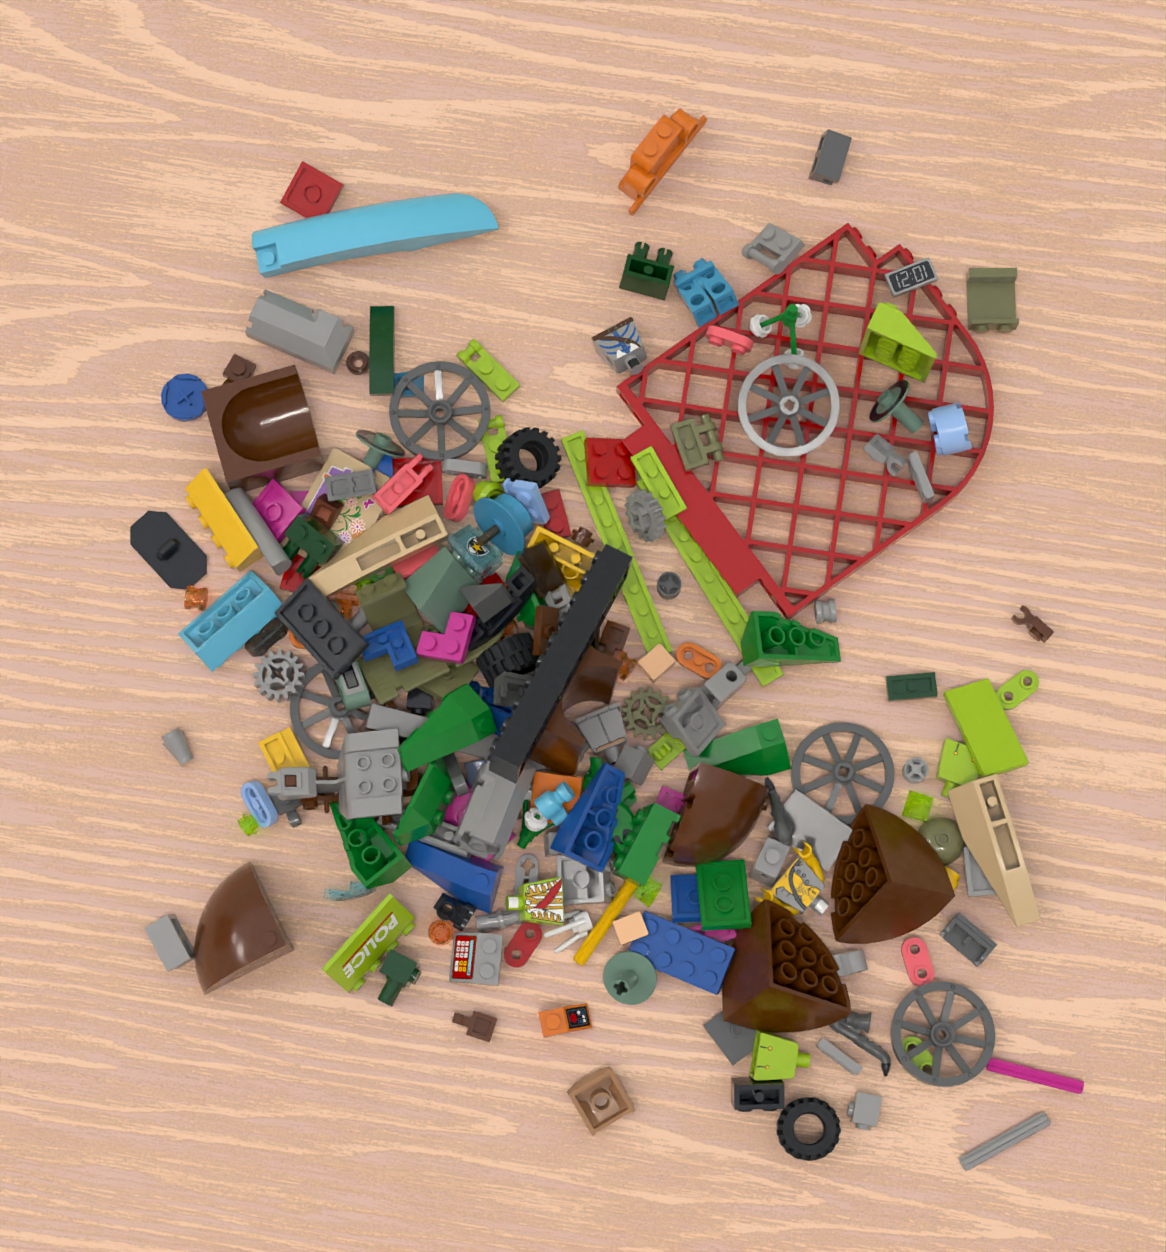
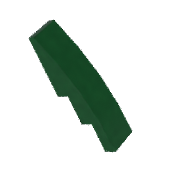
(381, 351)

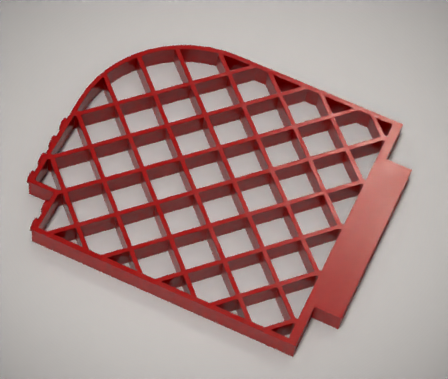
(705, 519)

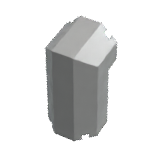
(299, 331)
(491, 812)

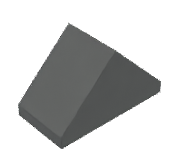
(487, 599)

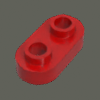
(523, 944)

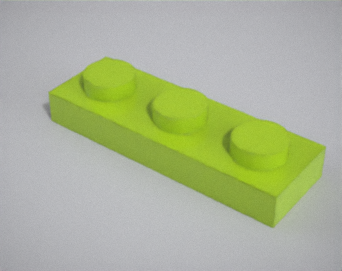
(658, 482)

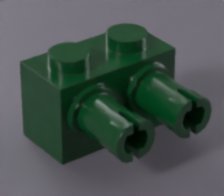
(646, 275)
(314, 539)
(399, 973)

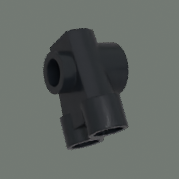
(458, 914)

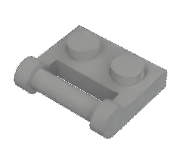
(776, 242)

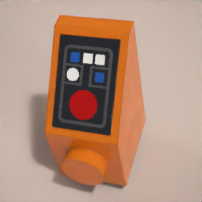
(565, 1020)

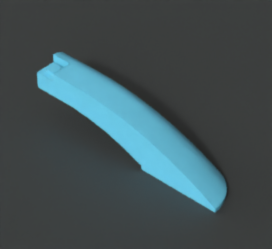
(370, 231)

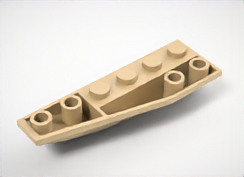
(383, 546)
(994, 845)

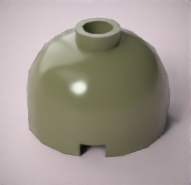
(944, 838)

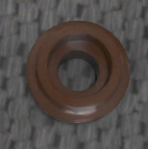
(354, 356)
(582, 536)

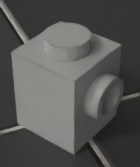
(634, 763)
(864, 1110)

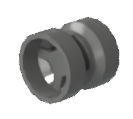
(669, 581)

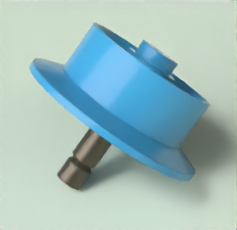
(503, 523)

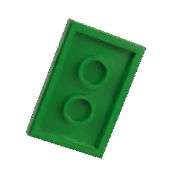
(723, 895)

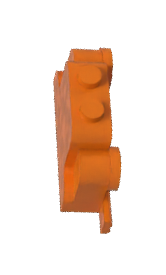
(658, 154)

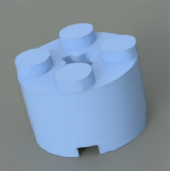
(950, 428)

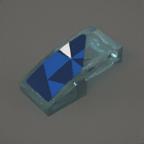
(356, 891)

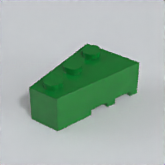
(644, 843)

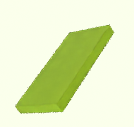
(985, 728)

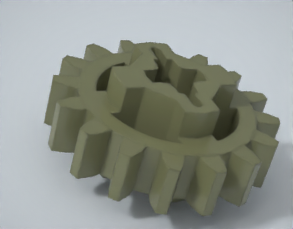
(636, 715)

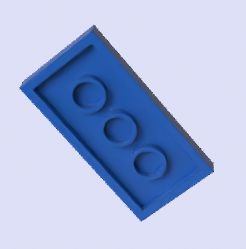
(684, 953)

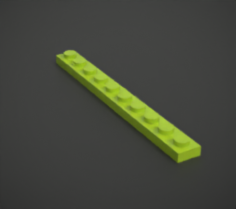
(613, 534)
(715, 590)

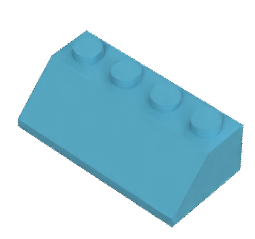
(231, 620)

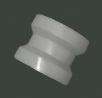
(825, 611)
(918, 766)

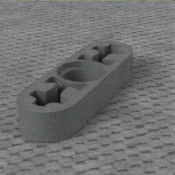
(456, 774)

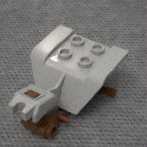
(368, 779)

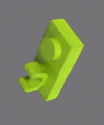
(665, 750)

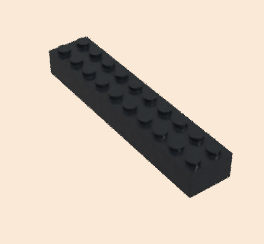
(559, 663)

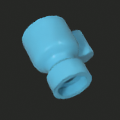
(551, 803)

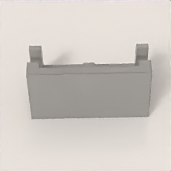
(170, 942)

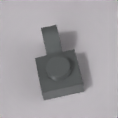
(288, 807)

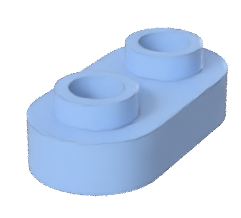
(259, 803)

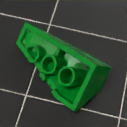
(781, 642)
(454, 725)
(370, 851)

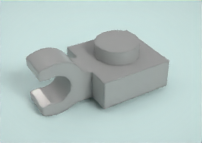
(883, 452)

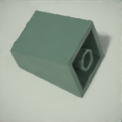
(437, 587)

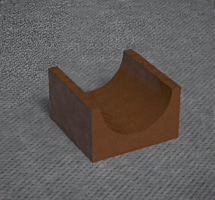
(593, 681)

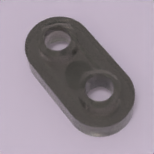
(266, 638)

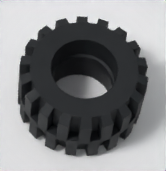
(539, 446)
(508, 655)
(830, 1123)

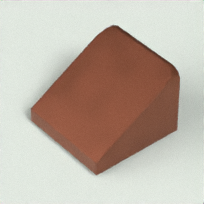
(326, 511)

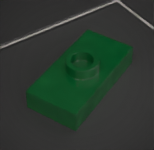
(911, 686)

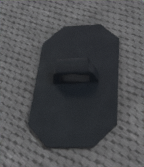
(168, 550)

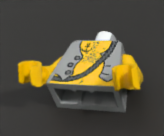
(799, 885)

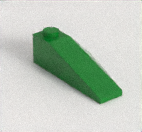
(750, 751)

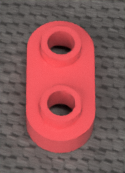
(738, 343)
(459, 498)
(918, 961)

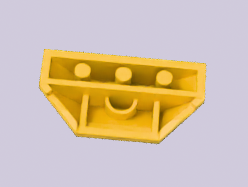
(569, 556)

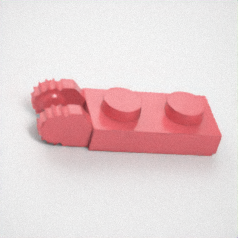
(400, 485)

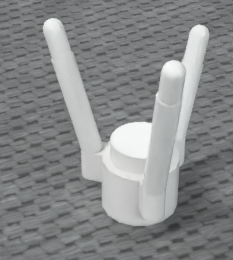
(579, 922)

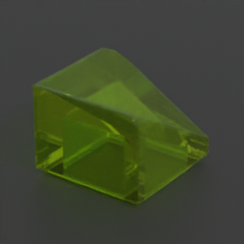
(917, 806)
(647, 893)

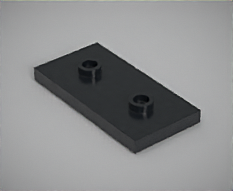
(321, 629)

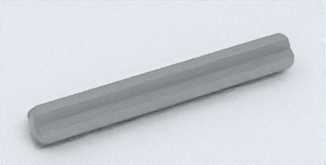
(1004, 1141)

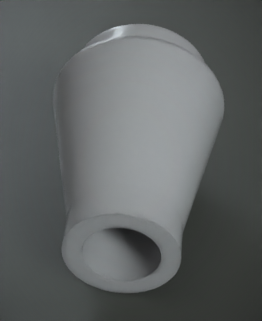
(177, 745)

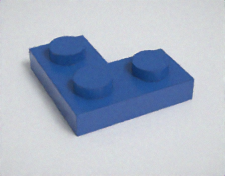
(391, 640)

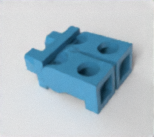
(701, 285)

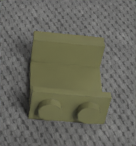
(991, 299)
(389, 603)

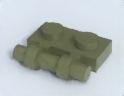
(690, 445)

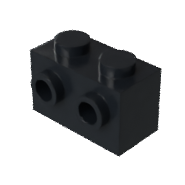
(757, 1094)

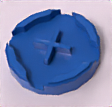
(183, 397)

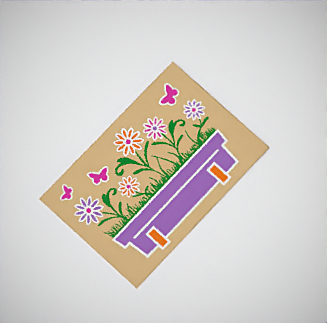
(358, 512)

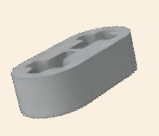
(469, 468)
(520, 871)

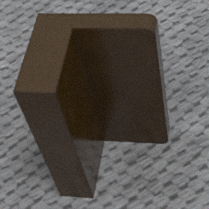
(543, 567)

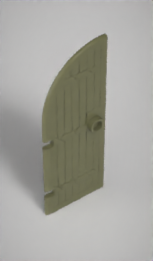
(386, 680)

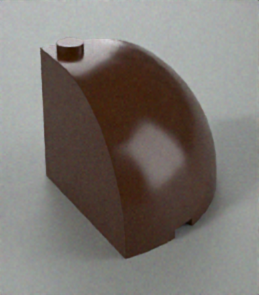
(715, 817)
(885, 880)
(237, 931)
(782, 976)

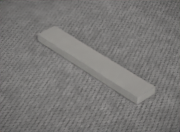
(387, 718)

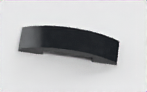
(520, 587)

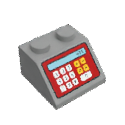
(476, 958)

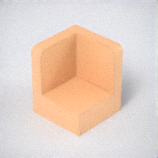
(656, 663)
(630, 928)

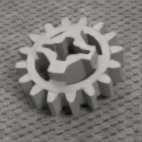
(645, 515)
(270, 684)

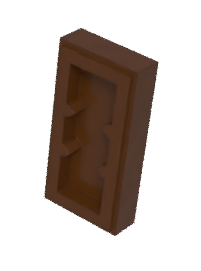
(545, 624)

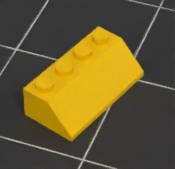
(223, 521)

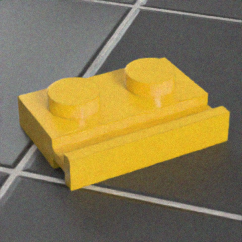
(283, 751)

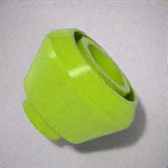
(487, 489)

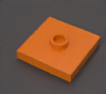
(547, 781)

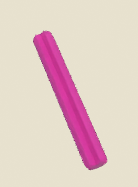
(1035, 1075)

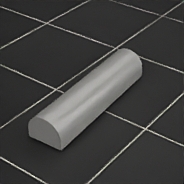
(259, 530)
(441, 838)

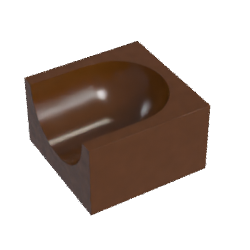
(263, 429)

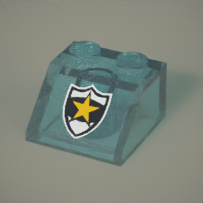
(481, 559)

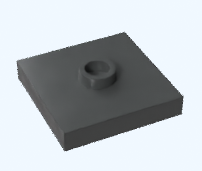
(731, 1038)

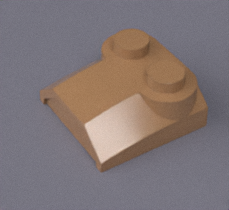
(600, 1099)

